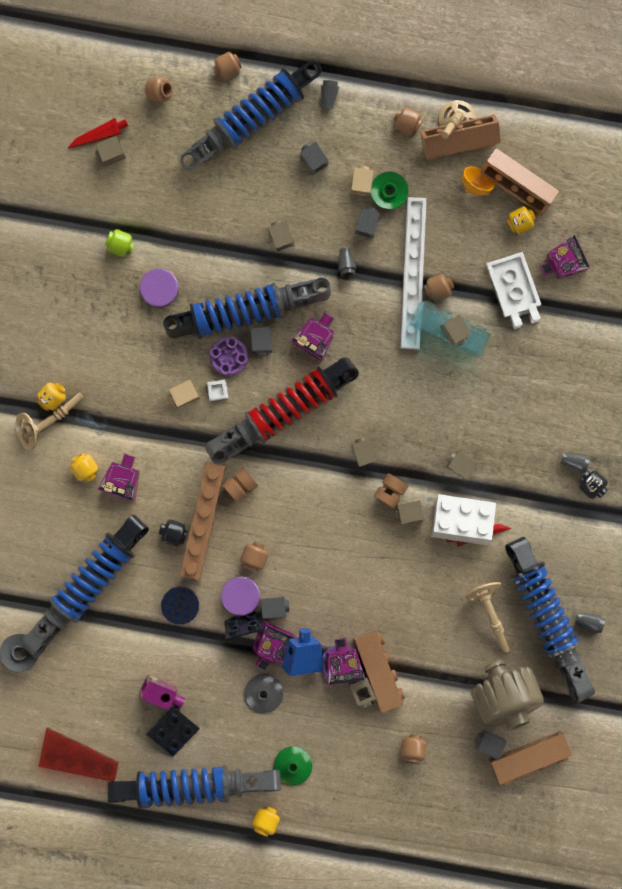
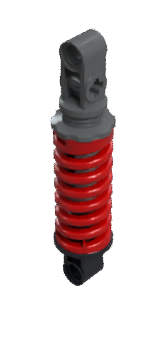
(286, 407)

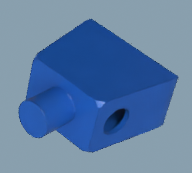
(303, 654)

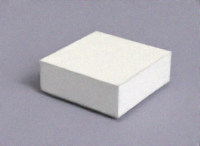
(217, 390)

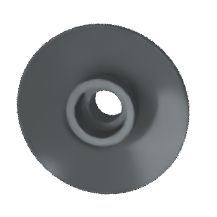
(10, 661)
(263, 683)

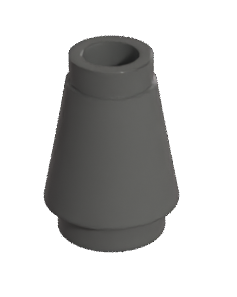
(329, 93)
(346, 263)
(576, 462)
(591, 622)

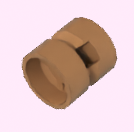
(240, 484)
(395, 485)

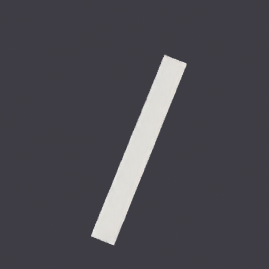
(413, 270)

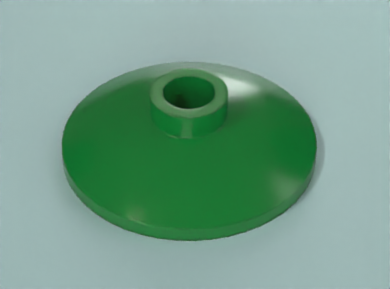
(392, 181)
(296, 756)

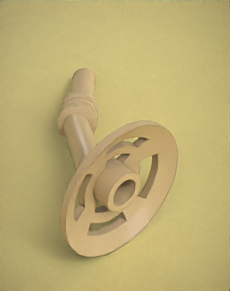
(458, 116)
(31, 430)
(484, 594)

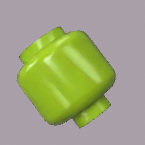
(119, 243)

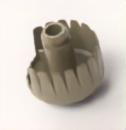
(506, 699)

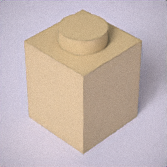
(362, 181)
(183, 394)

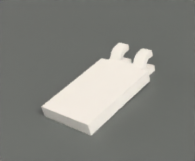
(514, 288)

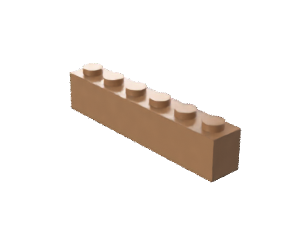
(203, 521)

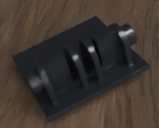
(243, 625)
(173, 731)

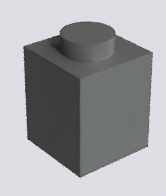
(313, 157)
(367, 222)
(261, 341)
(274, 607)
(490, 743)

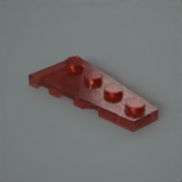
(76, 758)

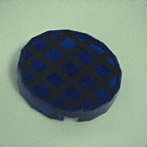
(180, 605)

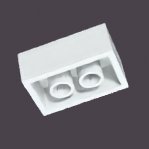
(463, 519)

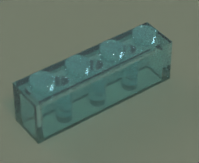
(430, 319)

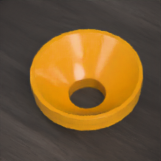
(476, 183)

